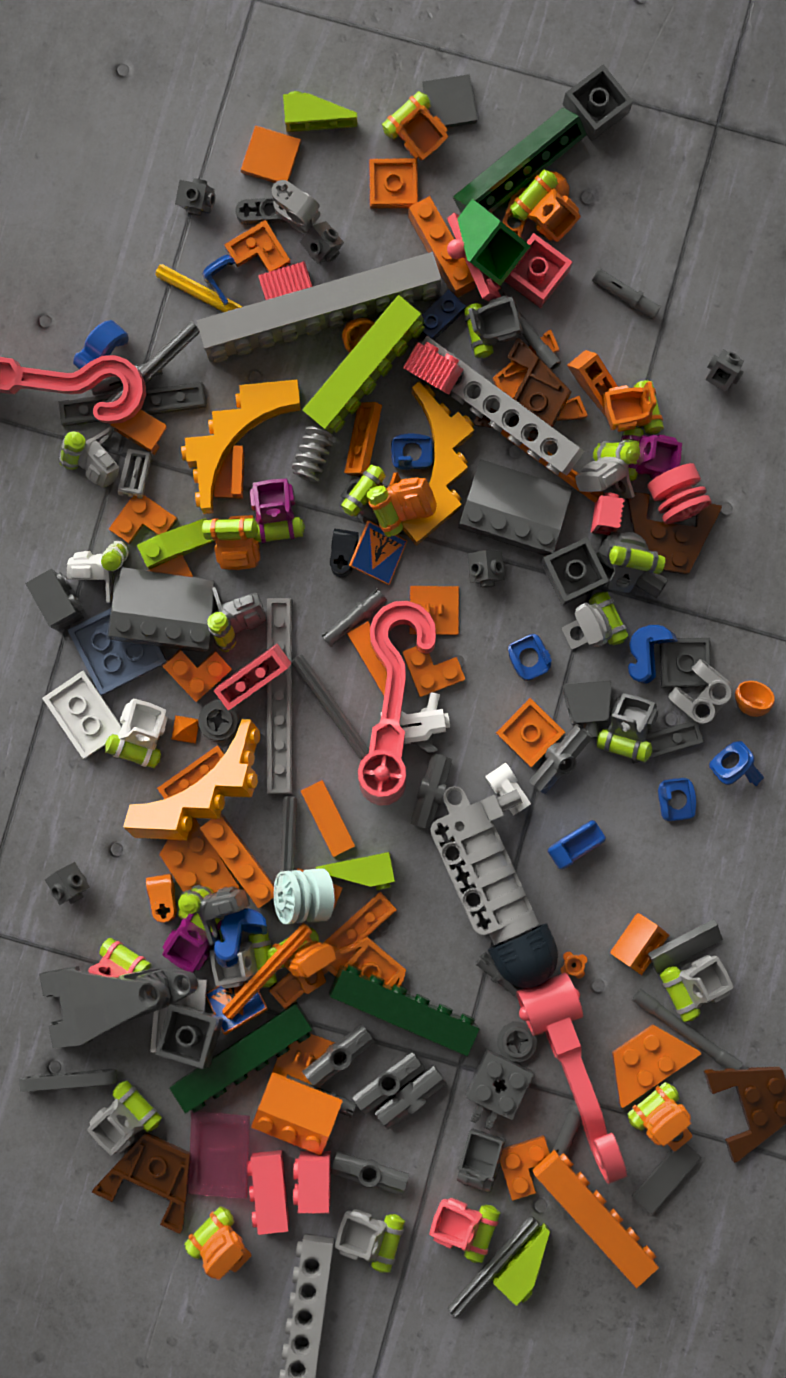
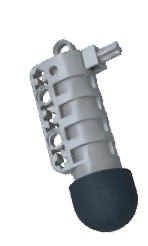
(526, 954)

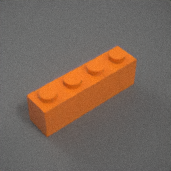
(436, 238)
(239, 860)

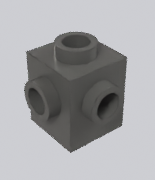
(195, 196)
(322, 242)
(725, 370)
(486, 567)
(67, 884)

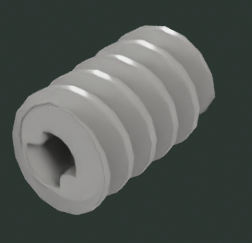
(312, 453)

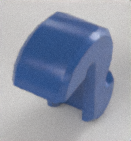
(101, 343)
(642, 648)
(576, 844)
(231, 931)

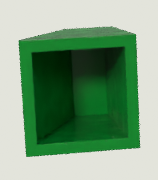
(490, 242)

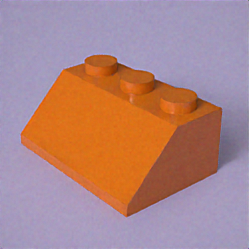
(296, 1113)

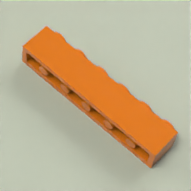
(595, 1219)

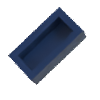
(441, 315)

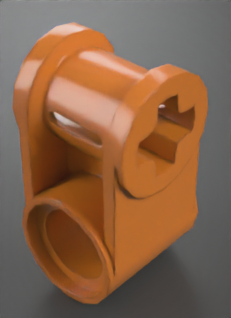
(160, 892)

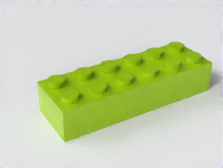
(365, 365)

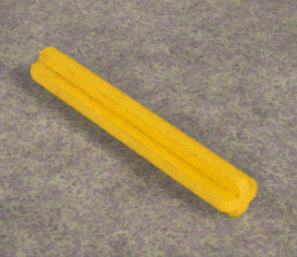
(194, 288)

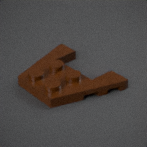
(539, 391)
(674, 541)
(762, 1100)
(158, 1168)

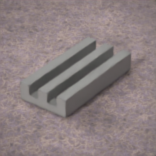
(131, 490)

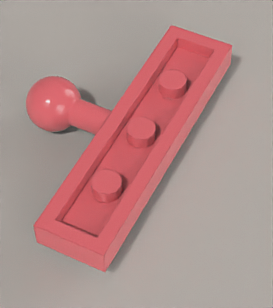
(455, 249)

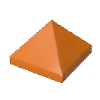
(185, 729)

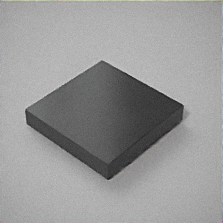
(451, 100)
(678, 660)

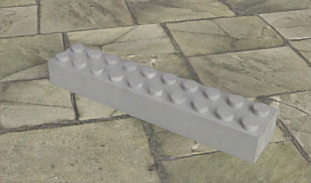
(318, 307)

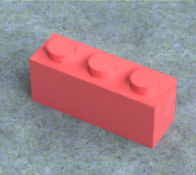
(252, 677)
(268, 1192)

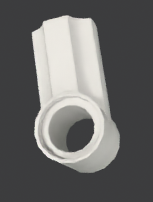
(504, 781)

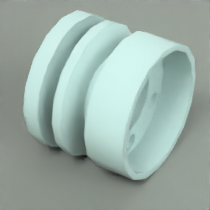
(303, 896)

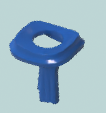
(215, 267)
(405, 462)
(544, 661)
(744, 766)
(664, 794)

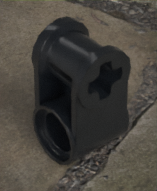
(342, 548)

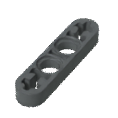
(68, 1080)

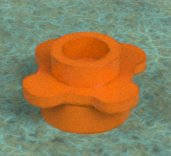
(580, 961)

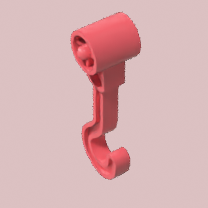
(15, 377)
(382, 770)
(552, 1010)

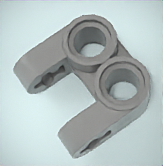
(298, 207)
(707, 697)

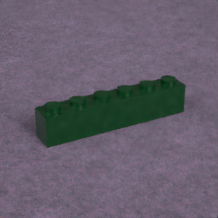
(523, 162)
(404, 1010)
(241, 1058)

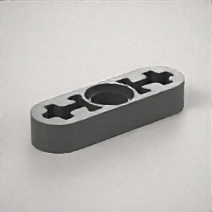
(253, 217)

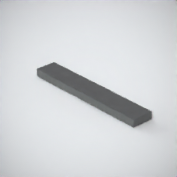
(156, 402)

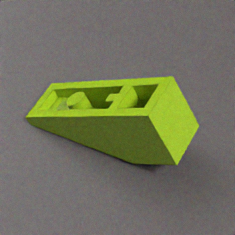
(310, 112)
(173, 544)
(368, 870)
(520, 1273)

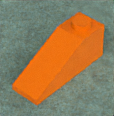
(592, 377)

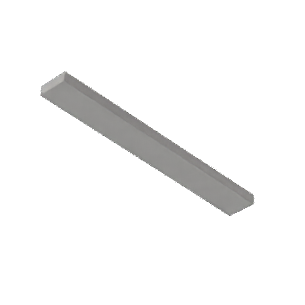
(279, 700)

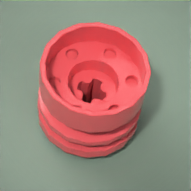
(678, 491)

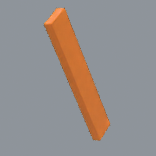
(353, 930)

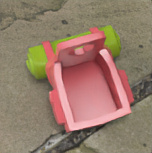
(118, 960)
(465, 1227)

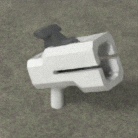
(425, 724)

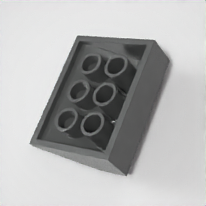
(515, 508)
(160, 610)

